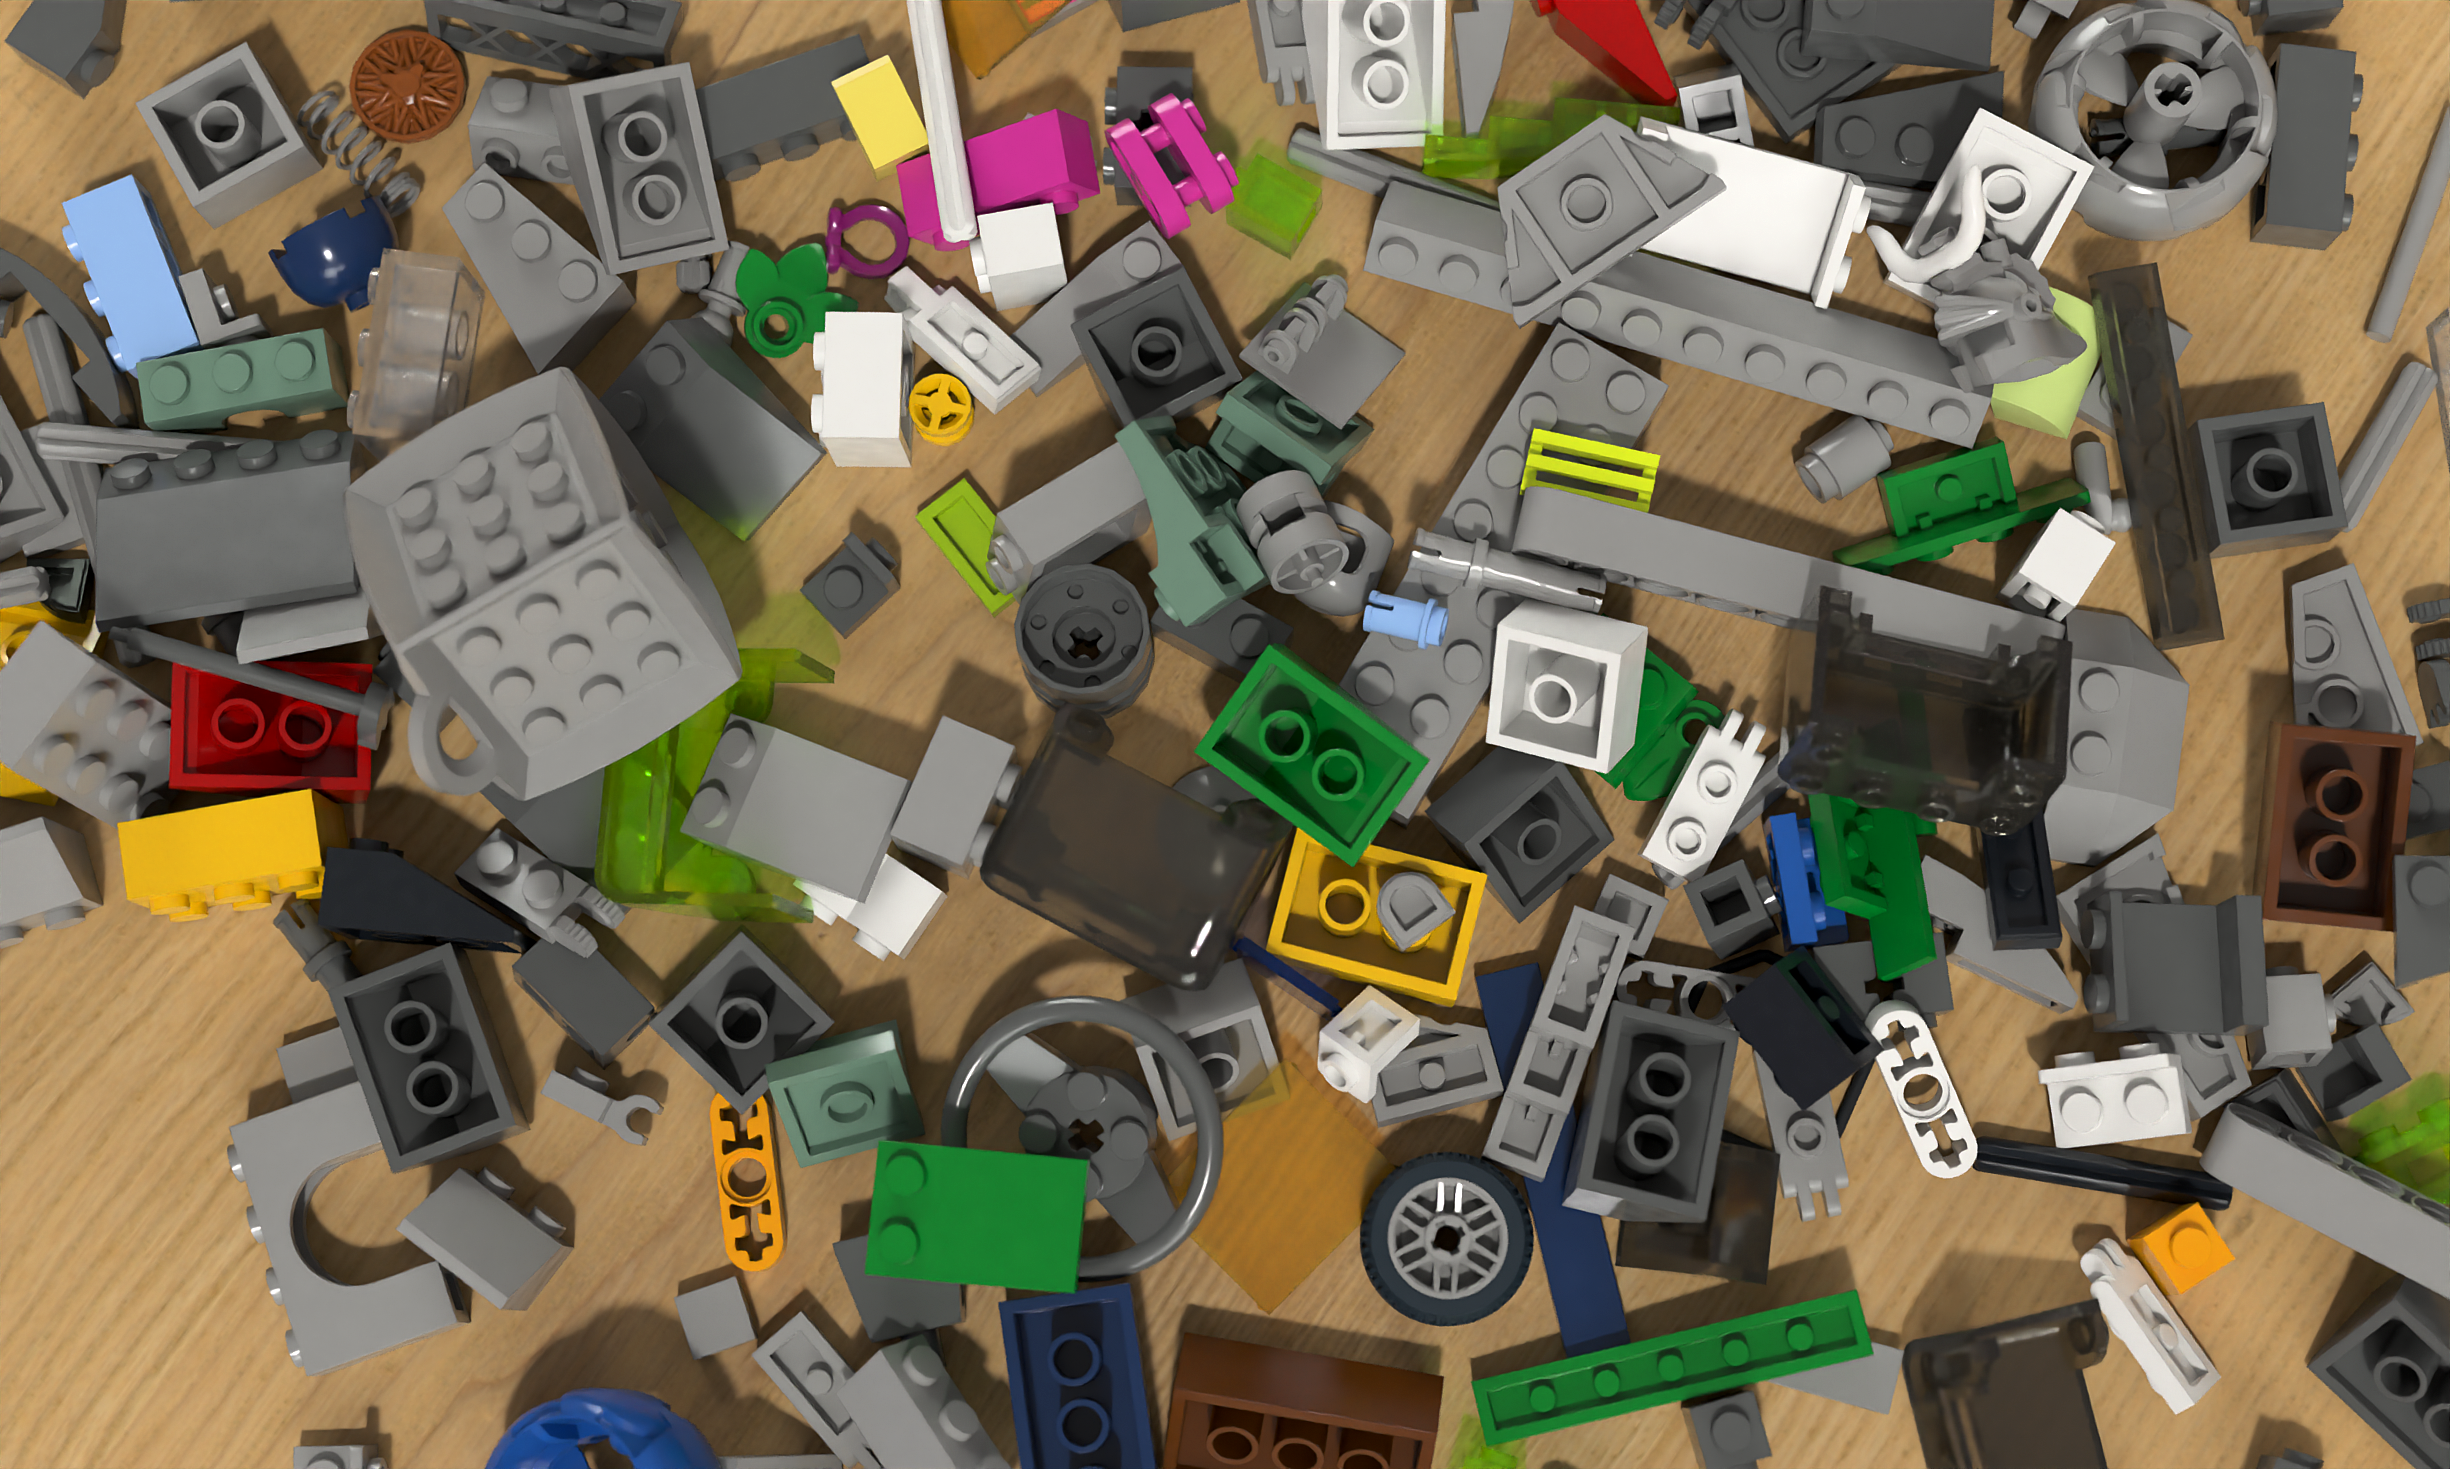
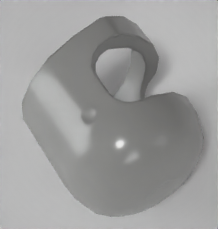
(1350, 588)

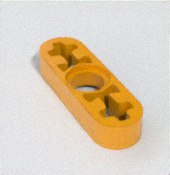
(739, 1228)

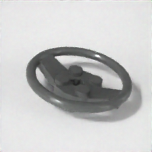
(1059, 1093)

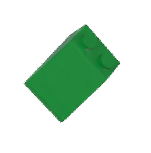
(1312, 753)
(977, 1217)

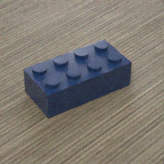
(1078, 1380)

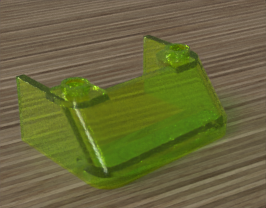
(648, 793)

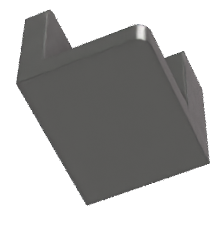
(2354, 1073)

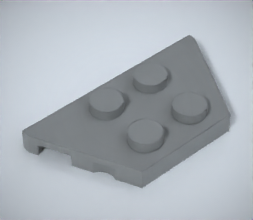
(1590, 210)

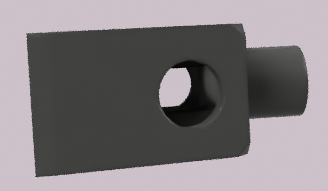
(899, 1306)

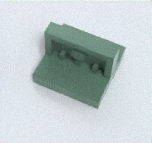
(1274, 432)
(846, 1094)

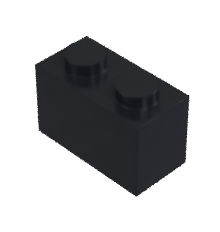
(1802, 1028)

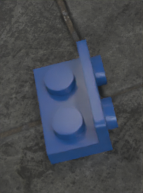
(1797, 886)

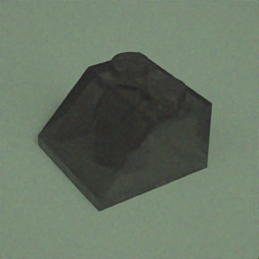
(1732, 1239)

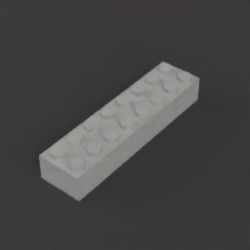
(1437, 690)

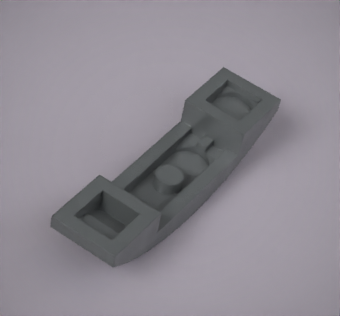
(98, 377)

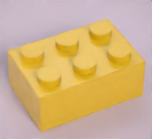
(230, 854)
(1332, 925)

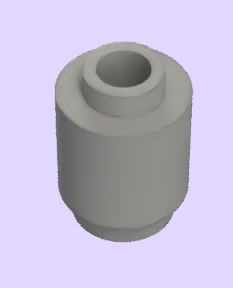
(1845, 458)

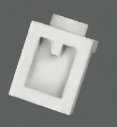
(1364, 1042)

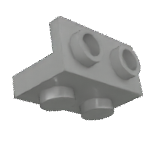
(517, 131)

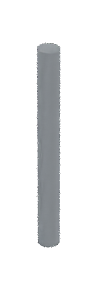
(2413, 238)

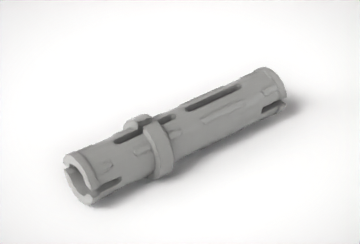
(1506, 571)

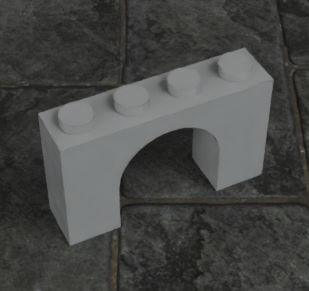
(331, 1321)

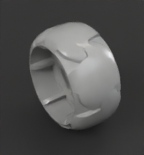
(2211, 88)

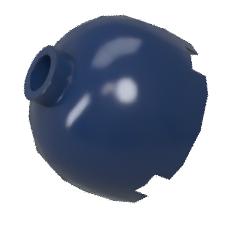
(334, 256)

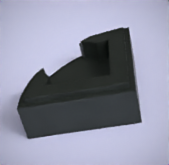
(70, 587)

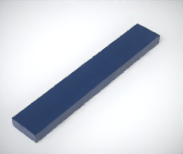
(1568, 1238)

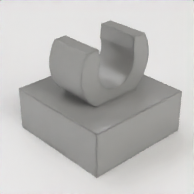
(2037, 12)

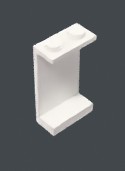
(1775, 220)

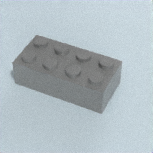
(84, 729)

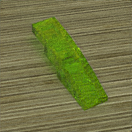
(1519, 142)

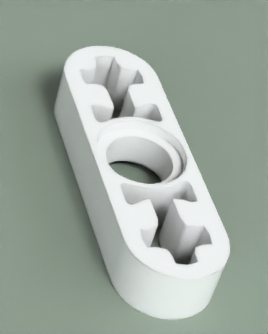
(1953, 1121)

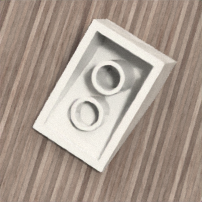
(1376, 70)
(2025, 192)

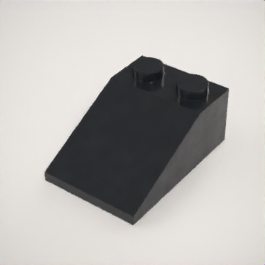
(385, 898)

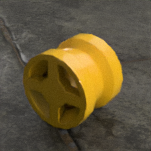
(941, 396)

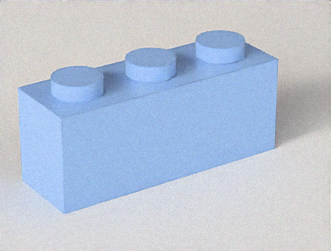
(130, 273)

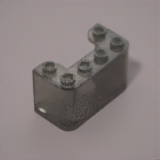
(1922, 721)

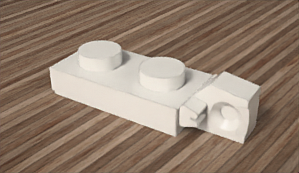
(962, 340)

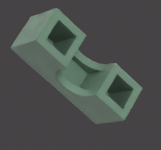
(281, 373)

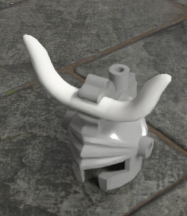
(1989, 309)

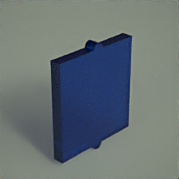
(1287, 978)

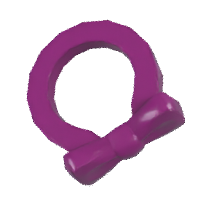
(838, 257)

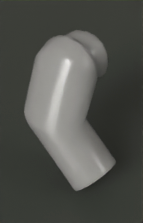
(2092, 473)

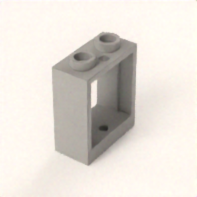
(1068, 522)

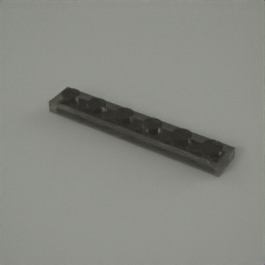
(2156, 456)

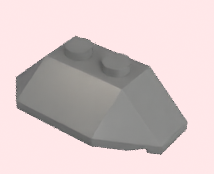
(2120, 740)

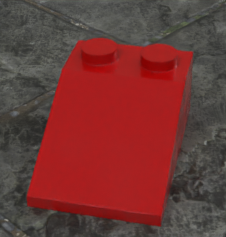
(264, 742)

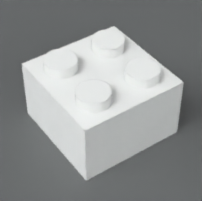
(866, 389)
(1566, 685)

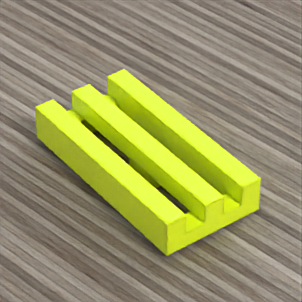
(1594, 451)

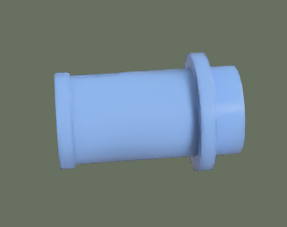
(1406, 619)

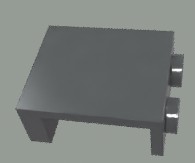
(2175, 966)

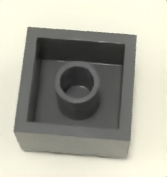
(2267, 480)

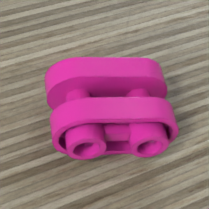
(1180, 130)

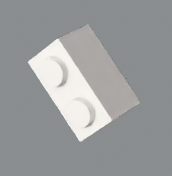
(1019, 256)
(2057, 566)

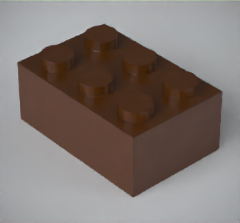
(2332, 824)

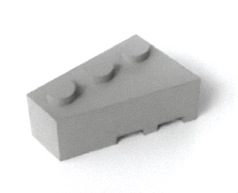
(536, 272)

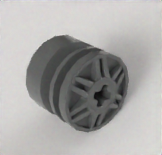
(1091, 608)

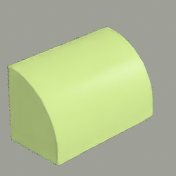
(2053, 399)

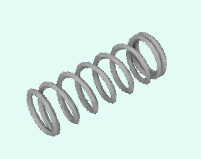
(393, 188)

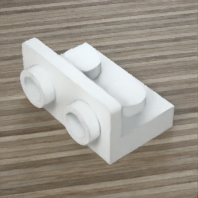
(2117, 1098)

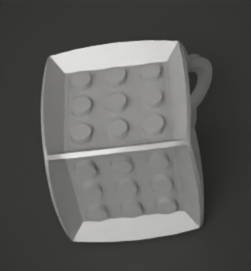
(536, 590)

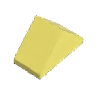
(882, 116)

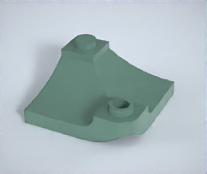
(1193, 508)

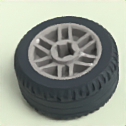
(1453, 1194)

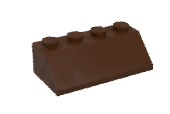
(1296, 1410)

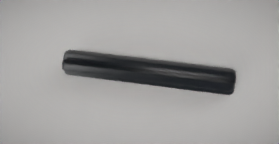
(2101, 1173)

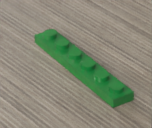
(1672, 1368)

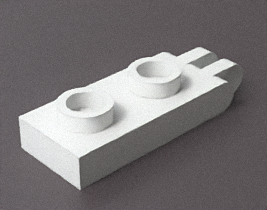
(1705, 799)
(2148, 1326)

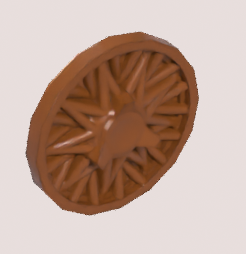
(407, 86)

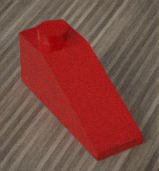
(1615, 42)

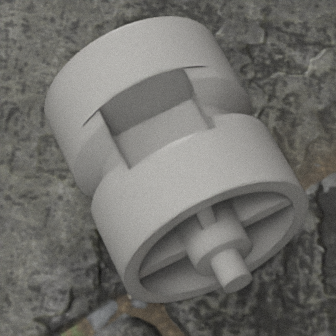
(1292, 532)

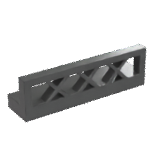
(603, 27)

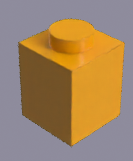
(2180, 1249)

